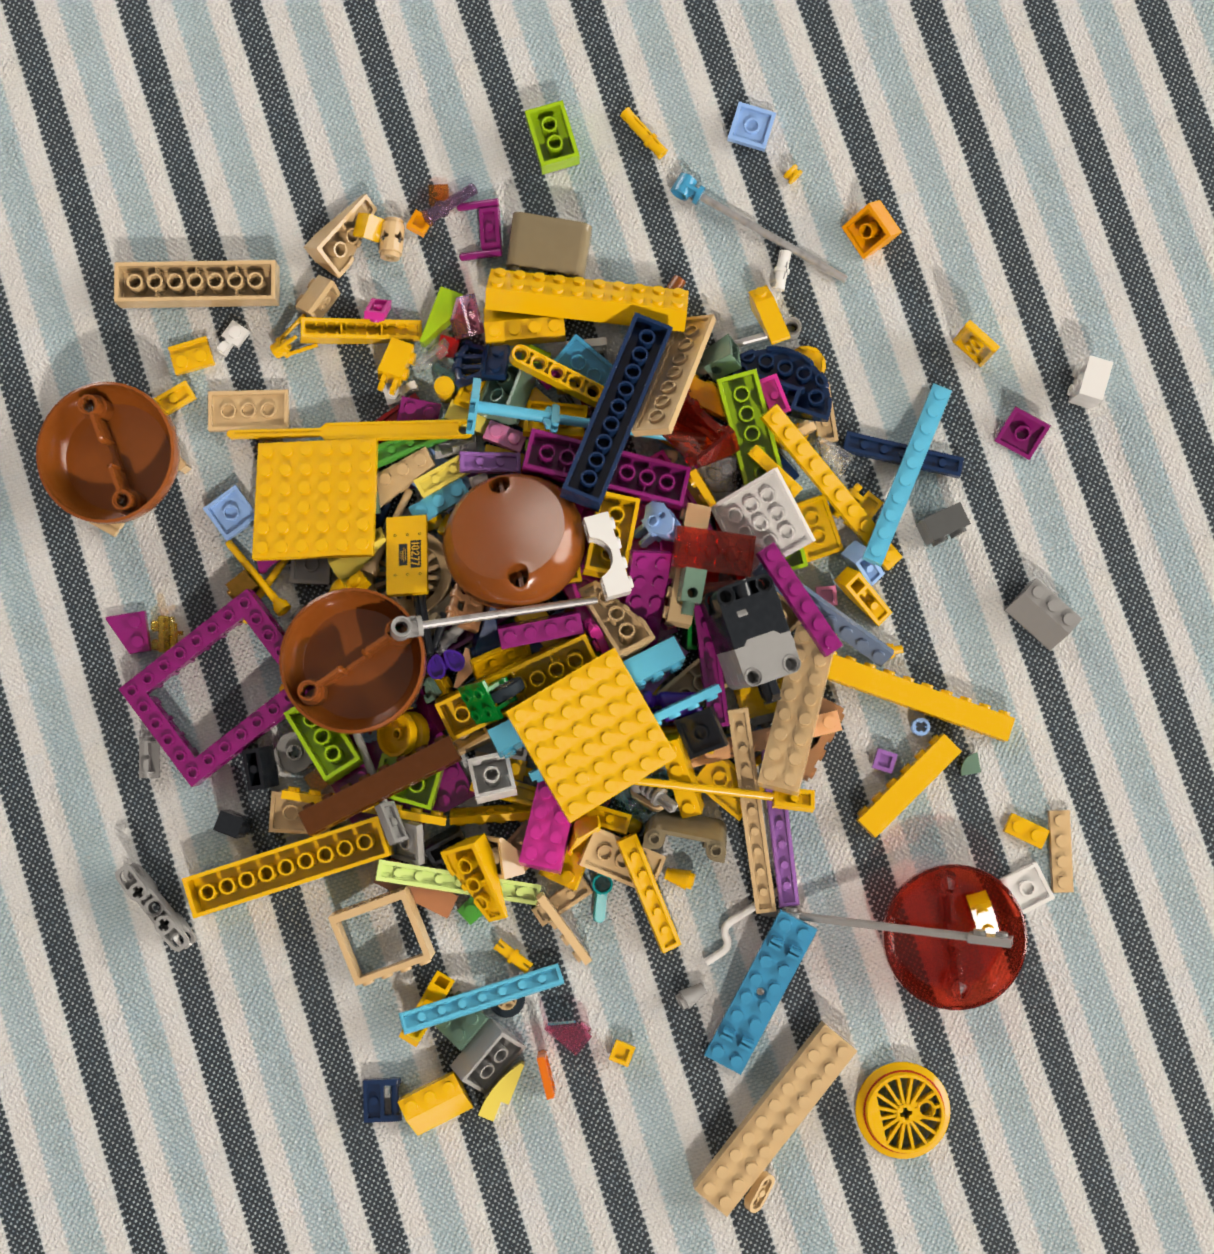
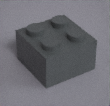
(946, 522)

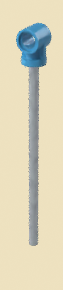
(686, 187)

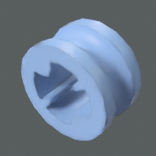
(920, 733)

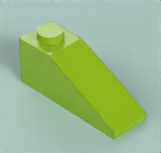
(440, 315)

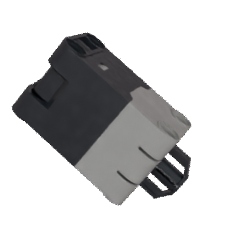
(751, 635)

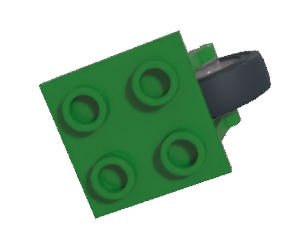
(482, 698)

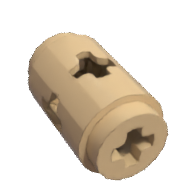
(390, 248)

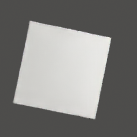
(1028, 886)

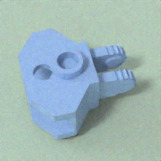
(659, 523)

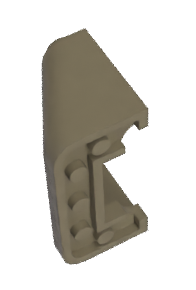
(548, 244)
(698, 828)

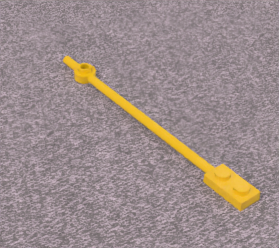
(804, 802)

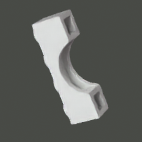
(600, 531)

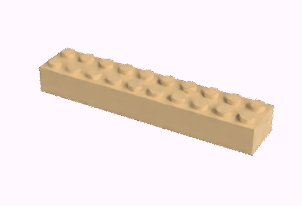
(774, 1118)

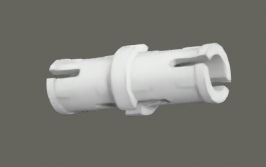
(781, 270)

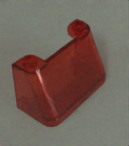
(700, 436)

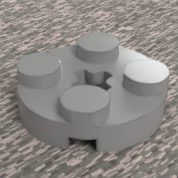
(284, 758)

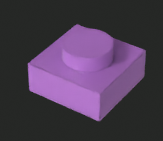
(884, 761)

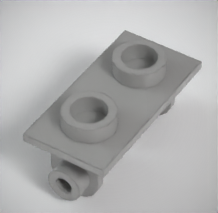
(149, 758)

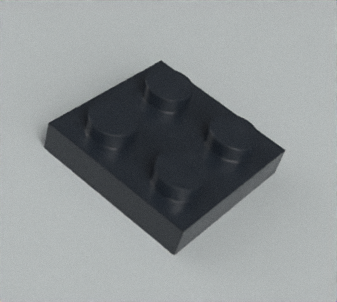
(701, 732)

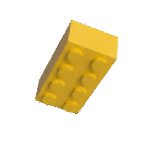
(624, 511)

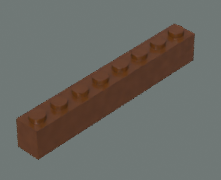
(379, 786)

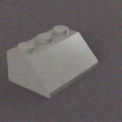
(1043, 614)
(487, 1056)

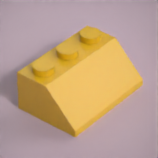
(435, 1103)

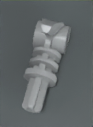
(656, 795)

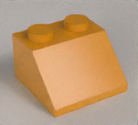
(871, 229)

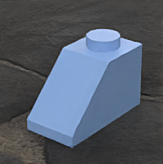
(853, 556)

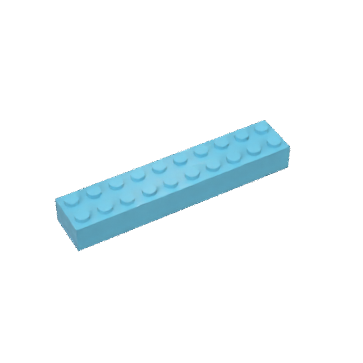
(643, 668)

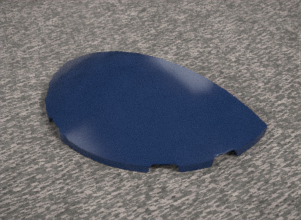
(799, 377)

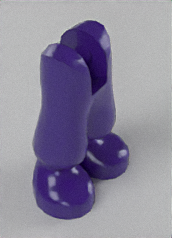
(441, 665)
(667, 698)

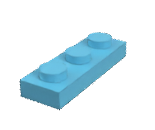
(440, 500)

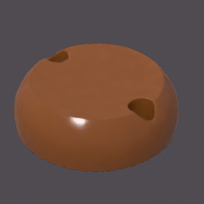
(107, 453)
(511, 535)
(352, 660)

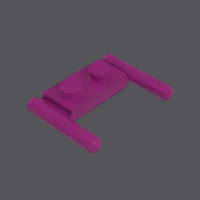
(489, 229)

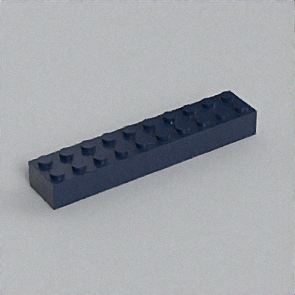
(616, 412)

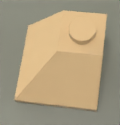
(505, 857)

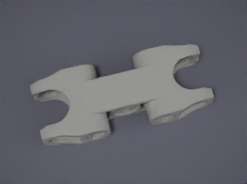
(145, 893)

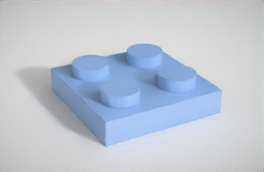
(751, 126)
(230, 513)

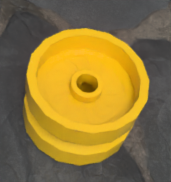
(404, 735)

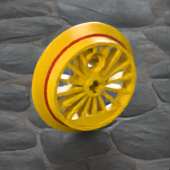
(870, 1119)

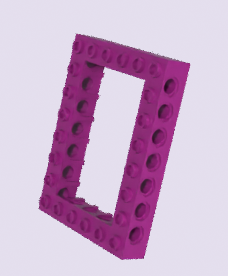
(136, 691)

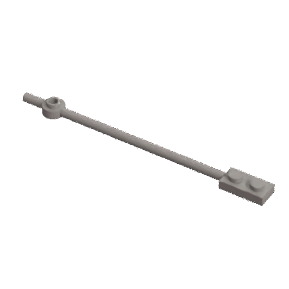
(386, 811)
(977, 936)

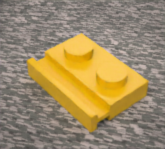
(191, 356)

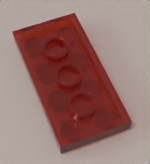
(713, 551)

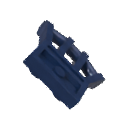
(493, 362)

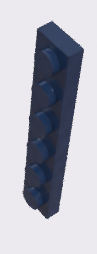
(893, 453)

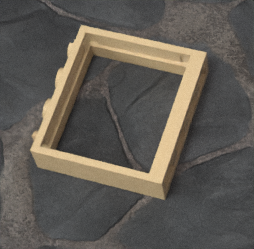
(402, 893)

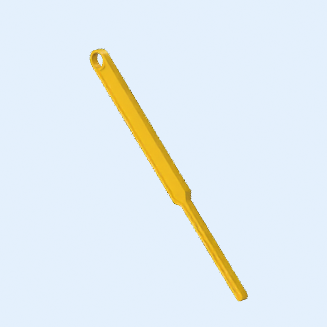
(360, 430)

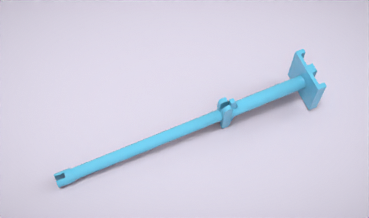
(549, 417)

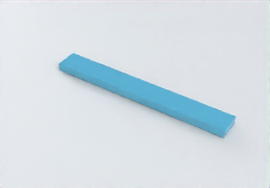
(480, 998)

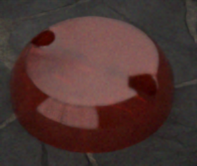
(935, 965)

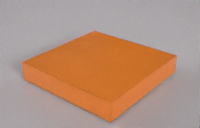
(546, 1074)

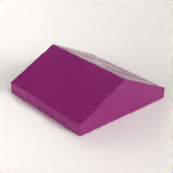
(1022, 432)

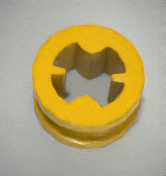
(793, 174)

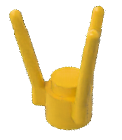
(283, 346)

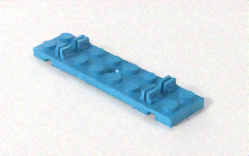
(751, 1012)

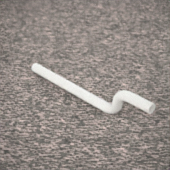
(725, 930)

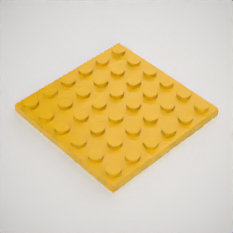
(315, 499)
(591, 735)

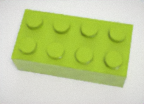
(330, 751)

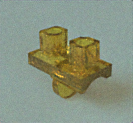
(167, 633)

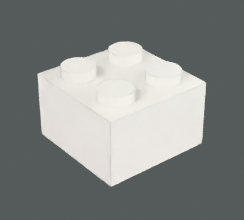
(1089, 382)
(491, 777)

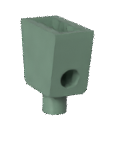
(720, 359)
(694, 580)

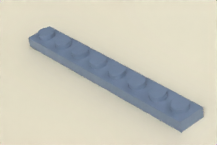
(845, 627)

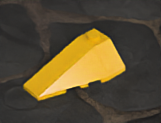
(476, 869)

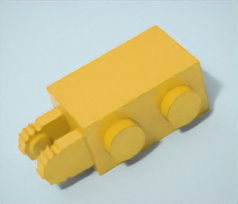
(395, 364)

